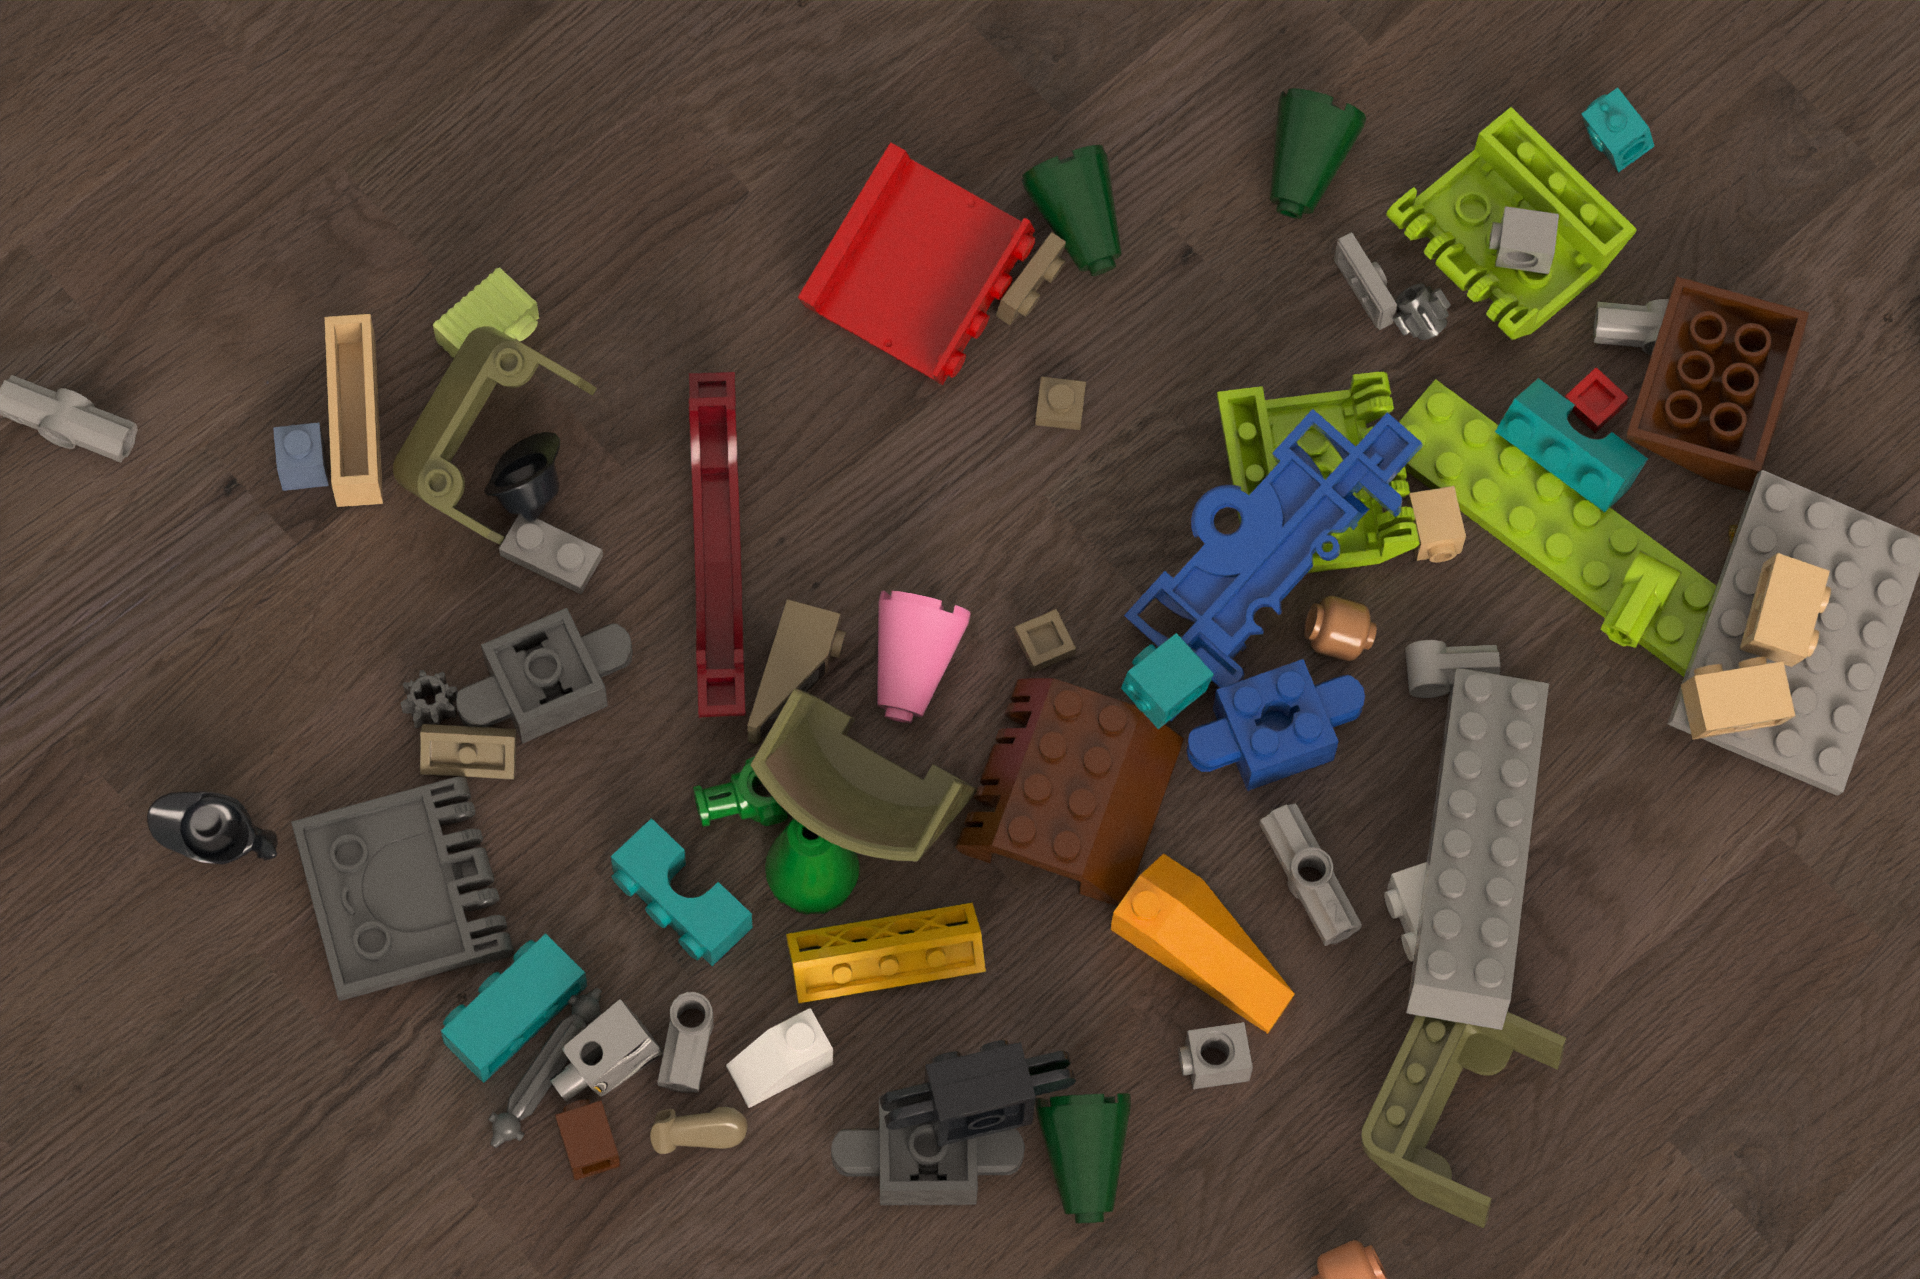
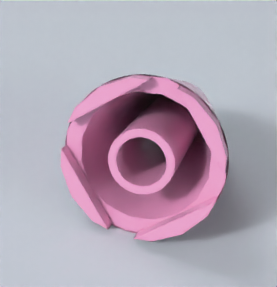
(914, 651)

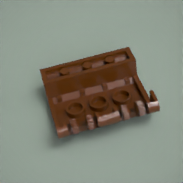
(1073, 787)

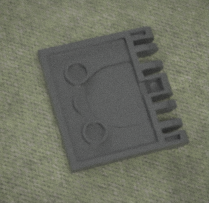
(392, 890)

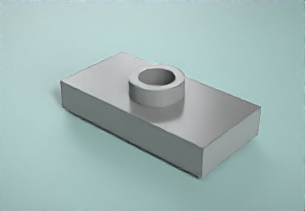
(1366, 281)

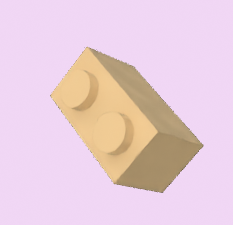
(1786, 610)
(1738, 698)

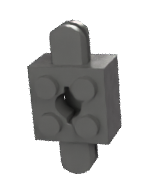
(542, 658)
(917, 1169)

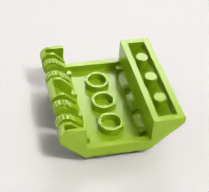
(1521, 171)
(1259, 426)

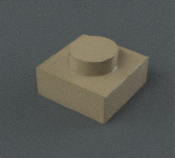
(1060, 403)
(1044, 640)

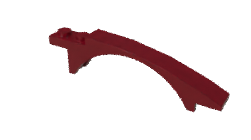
(717, 545)

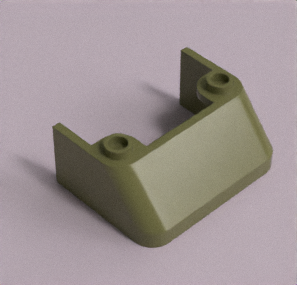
(479, 365)
(1419, 1090)

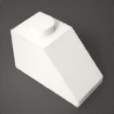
(781, 1058)

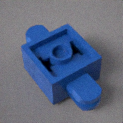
(1275, 724)

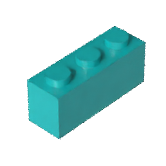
(513, 1006)

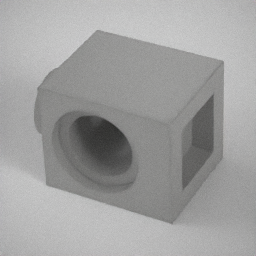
(1525, 239)
(1230, 1040)

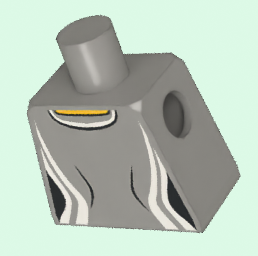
(624, 1050)

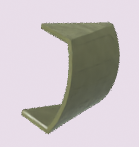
(851, 790)

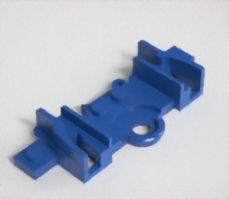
(1278, 534)

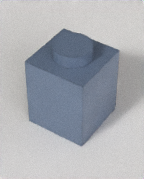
(300, 456)

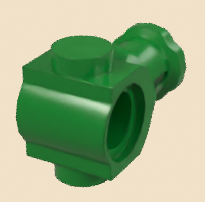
(738, 798)

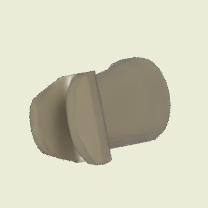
(717, 1129)

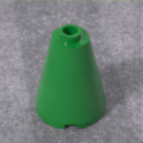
(810, 871)

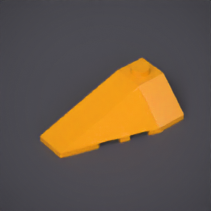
(1193, 934)

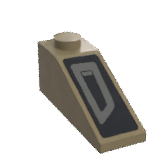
(797, 659)

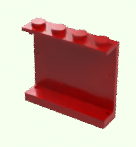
(917, 266)

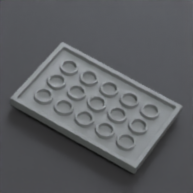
(1836, 687)

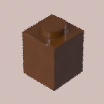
(587, 1138)

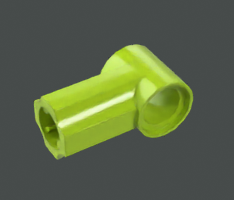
(1643, 592)

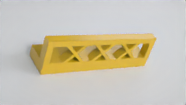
(886, 956)

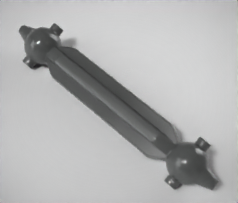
(546, 1064)

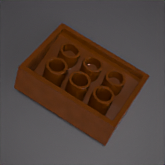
(1717, 382)

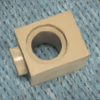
(1438, 524)

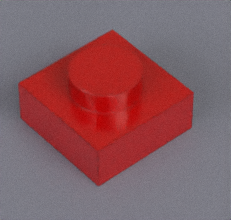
(1596, 400)

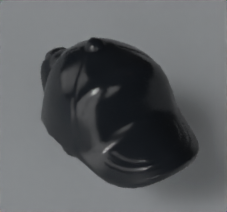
(208, 827)

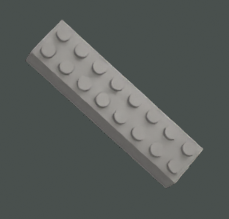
(1478, 849)

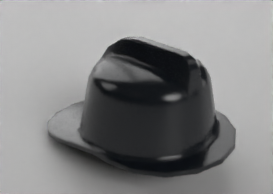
(527, 475)

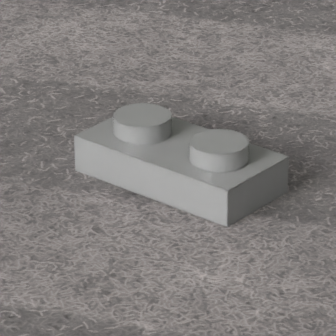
(551, 553)

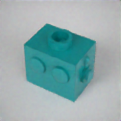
(1617, 129)
(1166, 680)

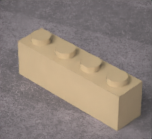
(353, 410)

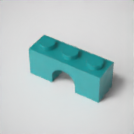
(1592, 467)
(706, 923)

